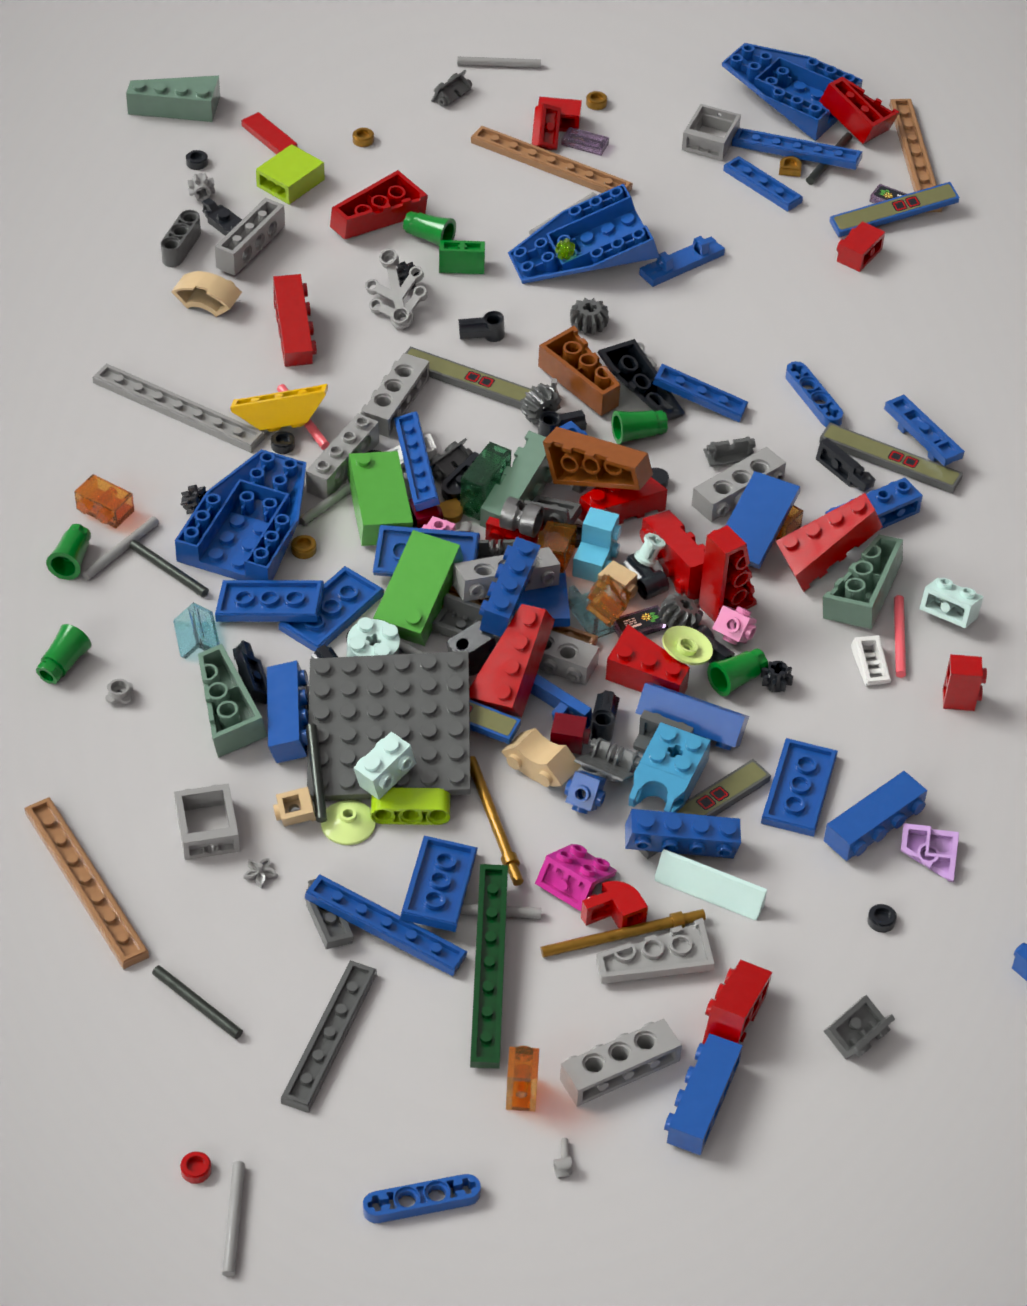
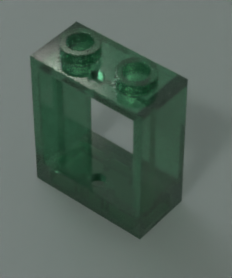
(482, 477)

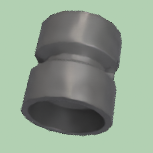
(520, 516)

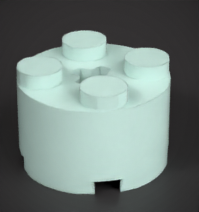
(372, 638)

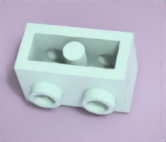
(951, 602)
(384, 765)

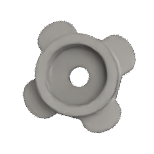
(119, 691)

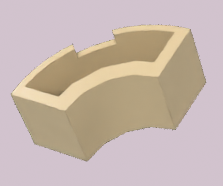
(207, 292)
(540, 758)

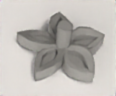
(260, 871)

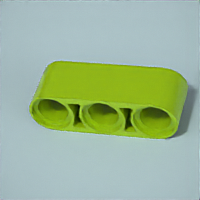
(412, 806)

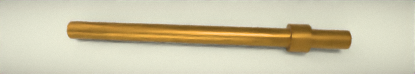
(508, 857)
(675, 919)

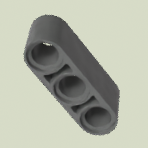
(180, 238)

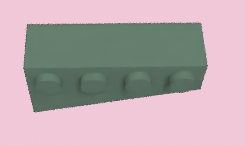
(175, 97)
(522, 481)
(864, 588)
(231, 710)

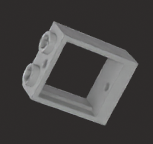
(708, 144)
(198, 843)

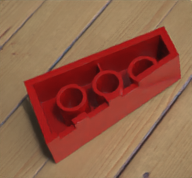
(293, 321)
(725, 573)
(514, 662)

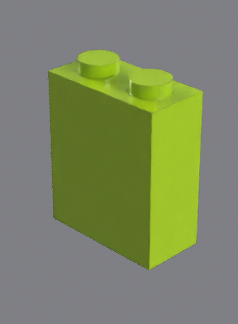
(290, 174)

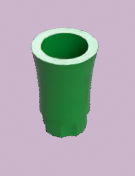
(429, 227)
(638, 425)
(68, 555)
(63, 653)
(735, 671)

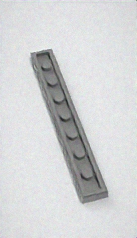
(179, 408)

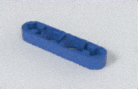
(818, 392)
(423, 1203)

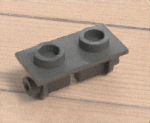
(446, 92)
(723, 453)
(455, 454)

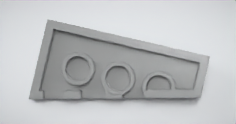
(670, 954)

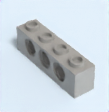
(250, 236)
(397, 392)
(331, 467)
(722, 492)
(474, 577)
(568, 657)
(611, 1074)

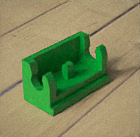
(461, 257)

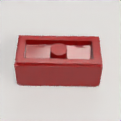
(546, 126)

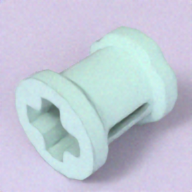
(649, 549)

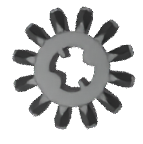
(589, 316)
(539, 400)
(680, 611)

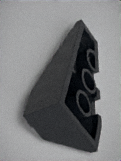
(637, 373)

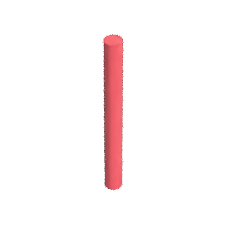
(310, 426)
(899, 625)

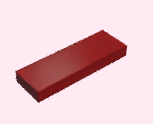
(267, 132)

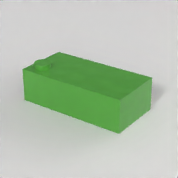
(378, 493)
(419, 586)

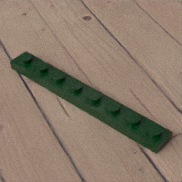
(489, 967)

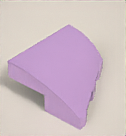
(931, 848)

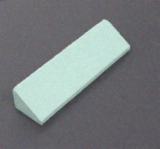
(710, 885)

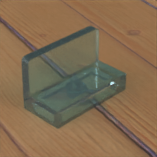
(589, 621)
(195, 630)

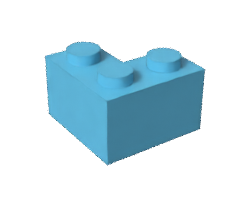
(597, 544)

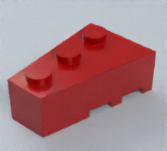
(857, 111)
(626, 501)
(641, 661)
(737, 1001)

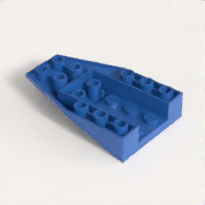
(788, 83)
(604, 235)
(246, 519)

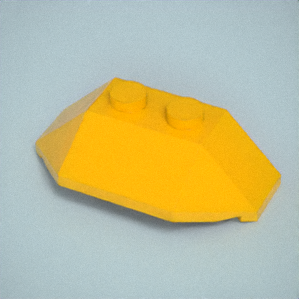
(280, 408)

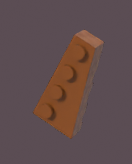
(579, 370)
(594, 462)

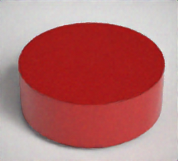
(195, 1167)

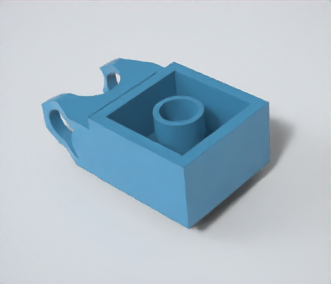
(670, 767)

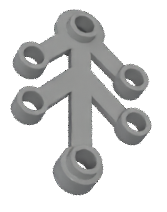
(396, 292)

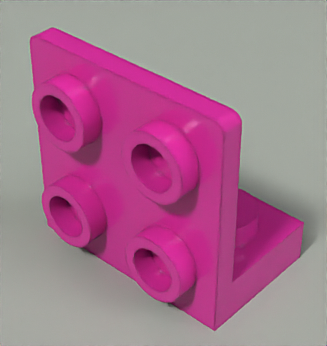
(573, 874)

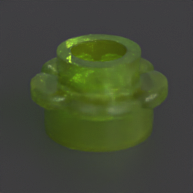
(565, 249)

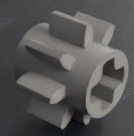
(201, 186)

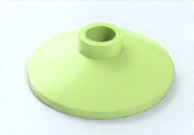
(687, 645)
(348, 830)

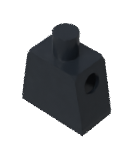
(476, 642)

